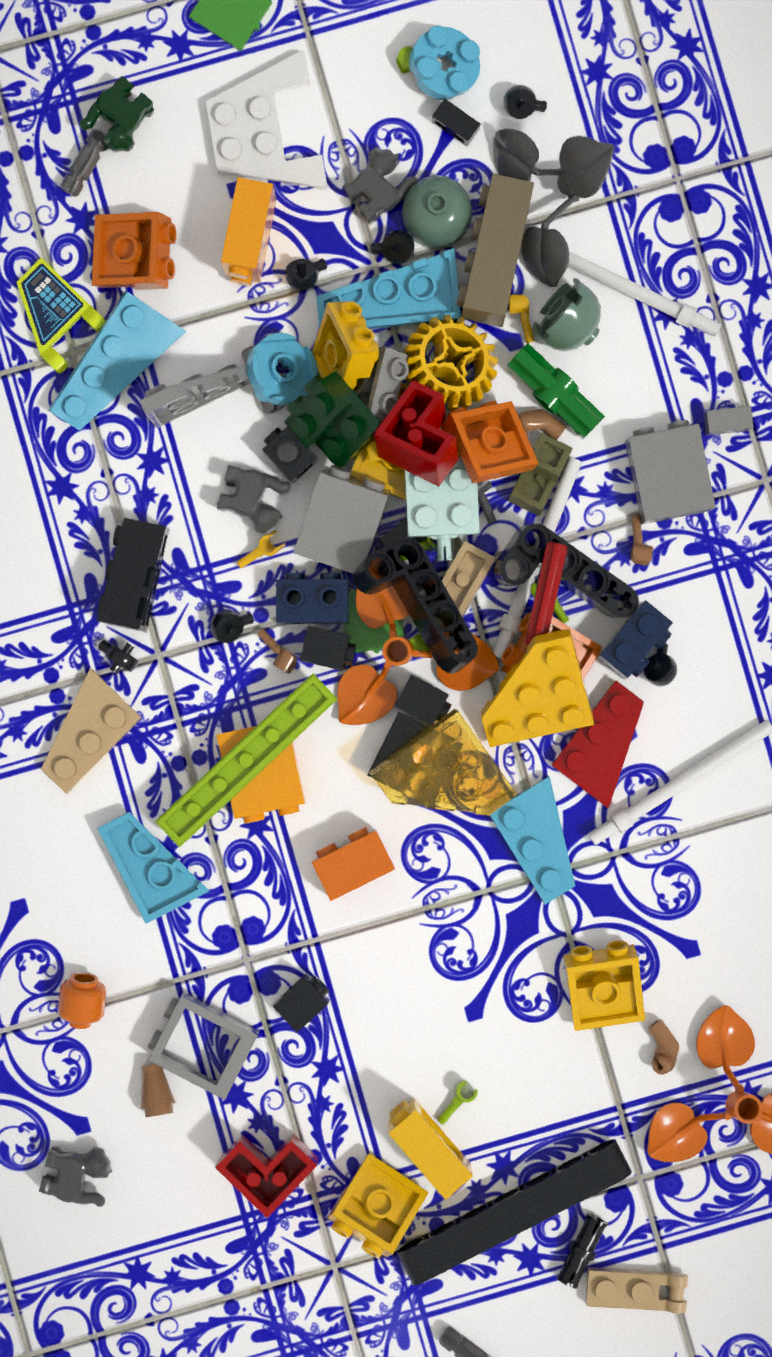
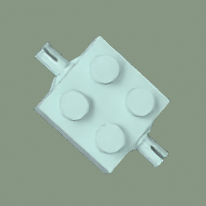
(443, 510)

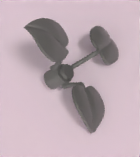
(581, 175)

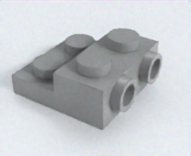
(383, 387)

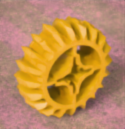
(472, 349)

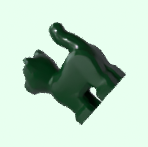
(121, 113)

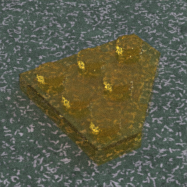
(444, 771)

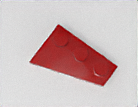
(598, 751)

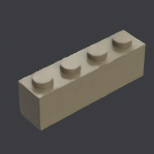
(496, 251)

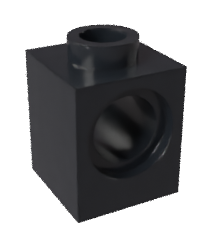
(296, 468)
(328, 648)
(423, 701)
(302, 1001)

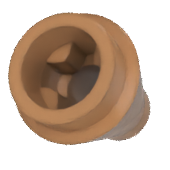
(155, 1092)

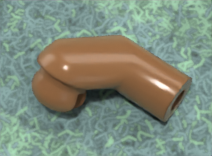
(542, 420)
(666, 1049)

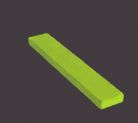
(246, 760)

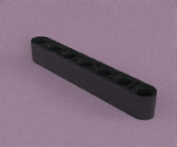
(514, 1212)

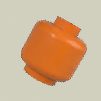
(82, 1000)

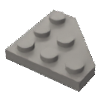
(177, 400)

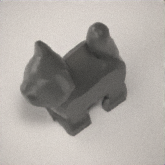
(371, 183)
(248, 494)
(70, 1179)

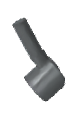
(483, 487)

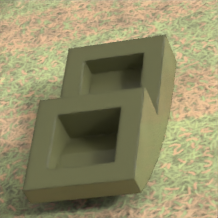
(536, 485)

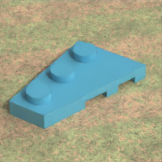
(536, 839)
(148, 869)

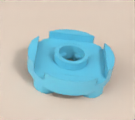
(458, 49)
(262, 369)

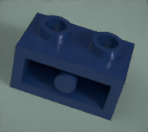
(312, 600)
(635, 639)

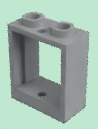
(160, 1039)

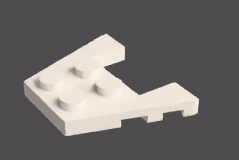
(248, 128)

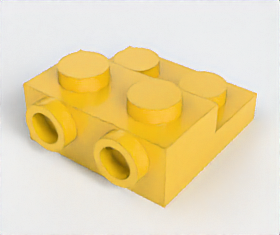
(345, 343)
(604, 985)
(377, 1207)

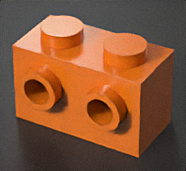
(353, 863)

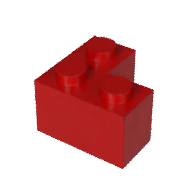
(413, 437)
(267, 1180)

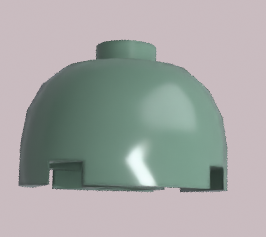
(436, 212)
(569, 318)

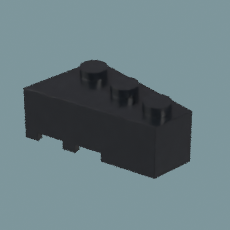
(133, 575)

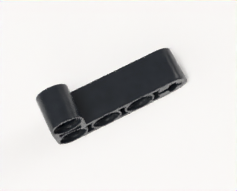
(571, 576)
(421, 607)

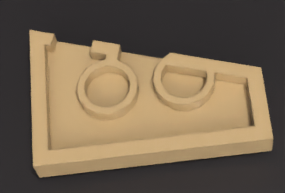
(89, 732)

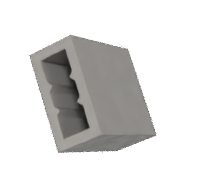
(669, 472)
(342, 519)

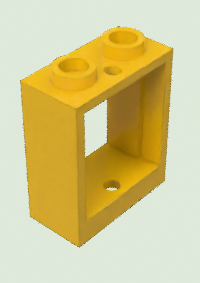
(429, 1147)

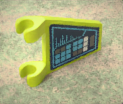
(53, 310)

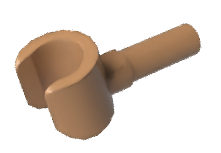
(640, 553)
(285, 659)

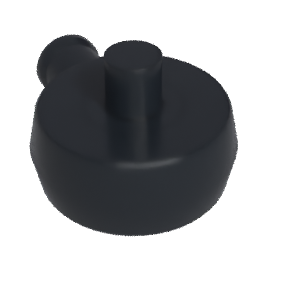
(521, 102)
(395, 247)
(304, 273)
(228, 625)
(119, 656)
(661, 668)

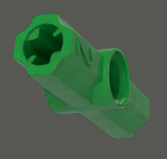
(555, 391)

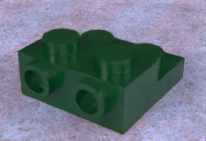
(332, 419)

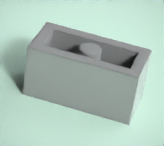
(728, 420)

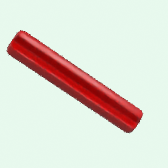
(546, 590)

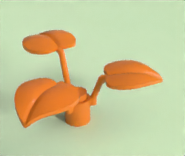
(366, 694)
(674, 1129)

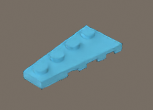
(404, 295)
(116, 357)

